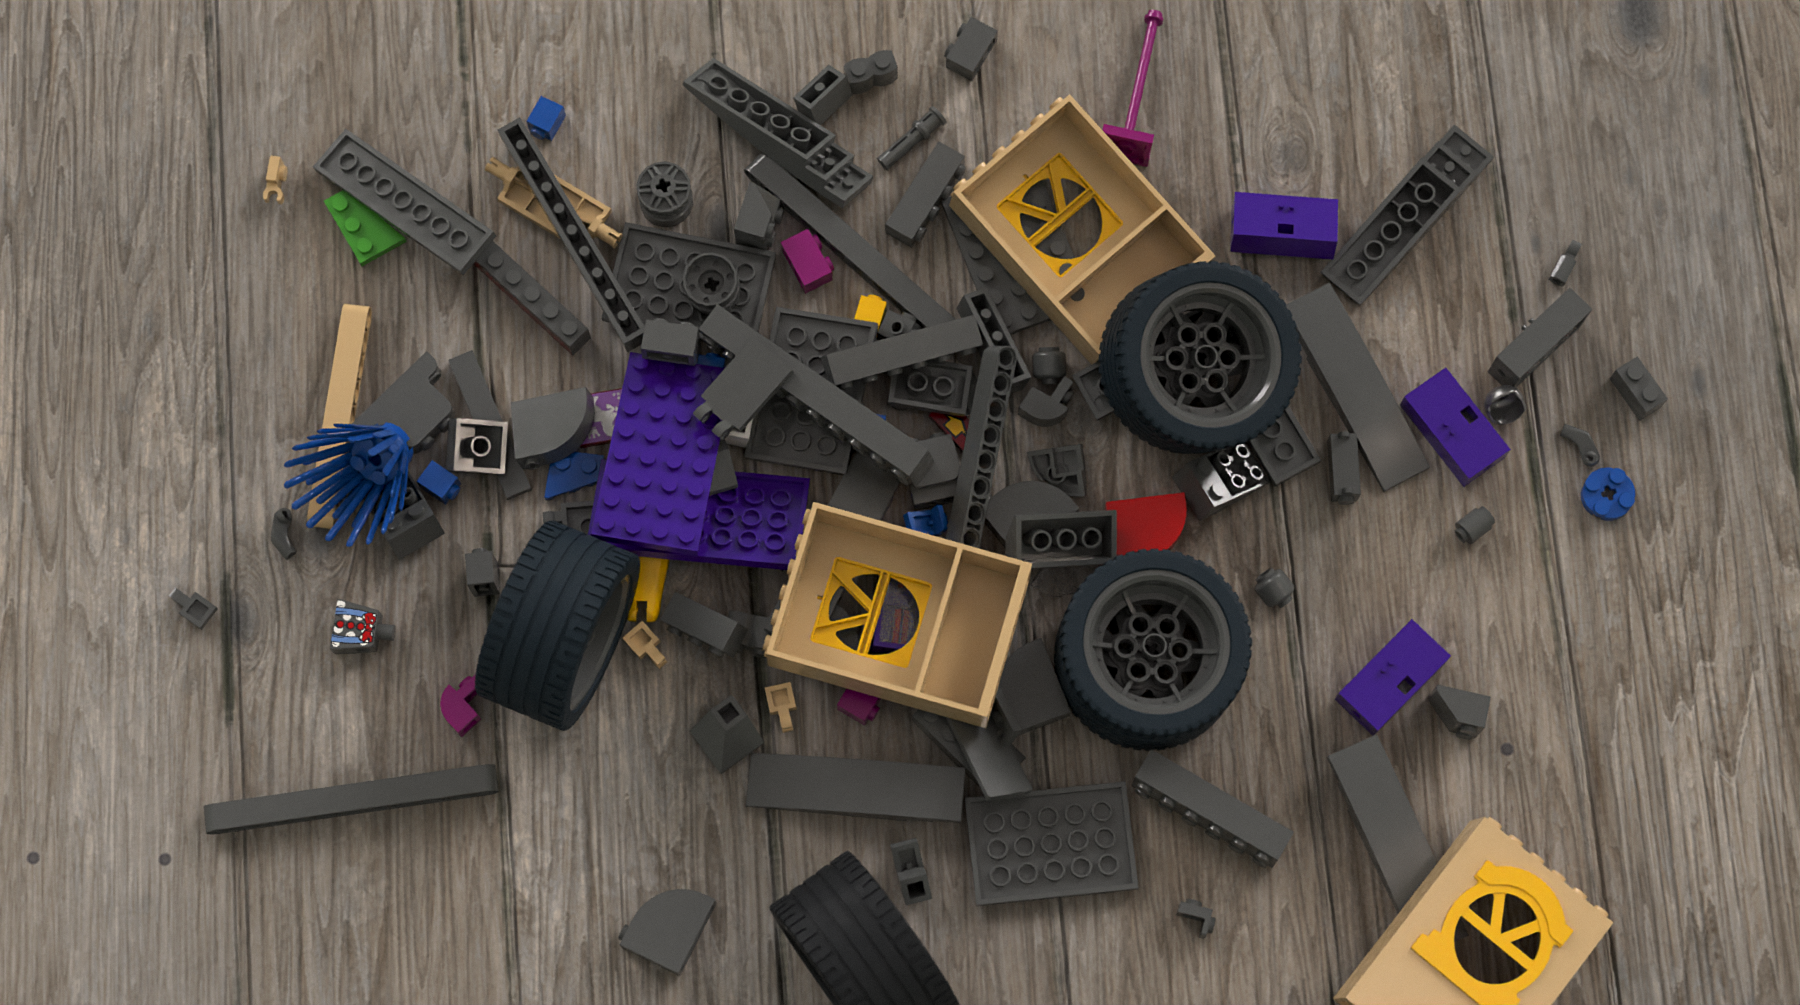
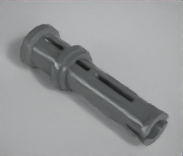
(920, 131)

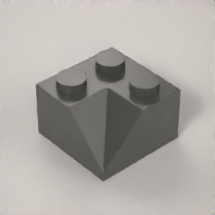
(758, 218)

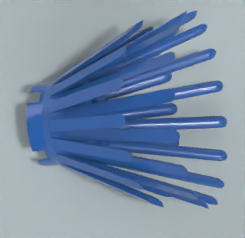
(373, 459)

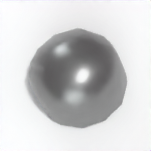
(1504, 404)

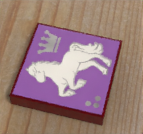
(605, 410)

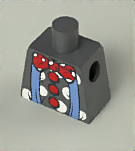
(358, 629)

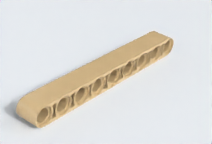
(343, 387)

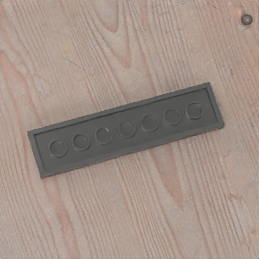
(404, 201)

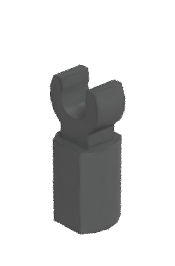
(1565, 264)

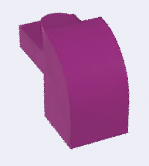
(456, 707)

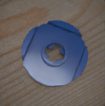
(1602, 507)

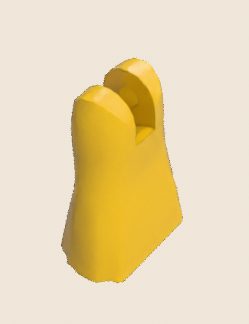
(649, 587)

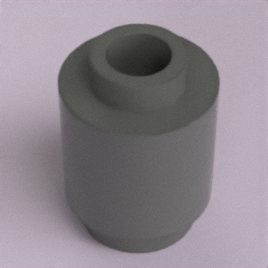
(1474, 525)

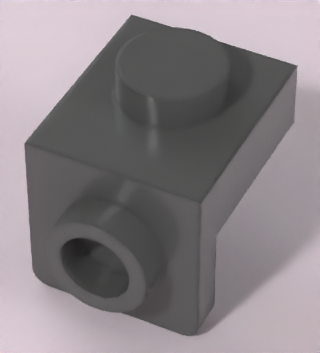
(1193, 910)

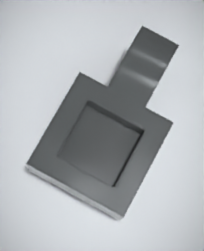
(194, 609)

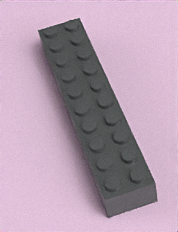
(826, 403)

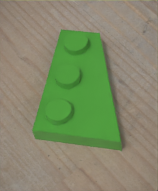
(362, 228)

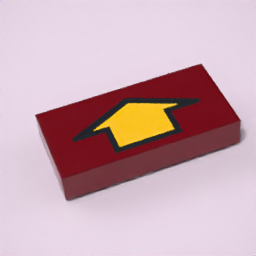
(953, 425)

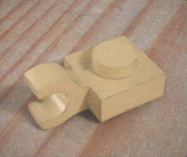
(275, 175)
(643, 642)
(781, 701)

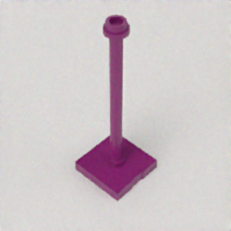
(1133, 143)

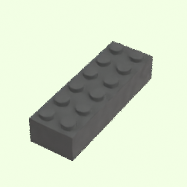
(1211, 809)

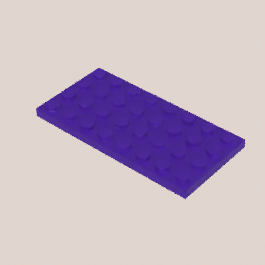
(659, 459)
(745, 524)

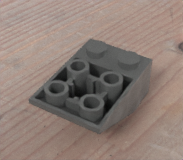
(671, 342)
(1220, 479)
(411, 526)

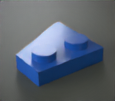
(572, 474)

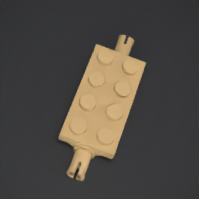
(520, 199)

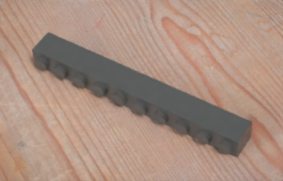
(573, 233)

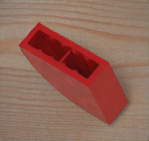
(1149, 522)

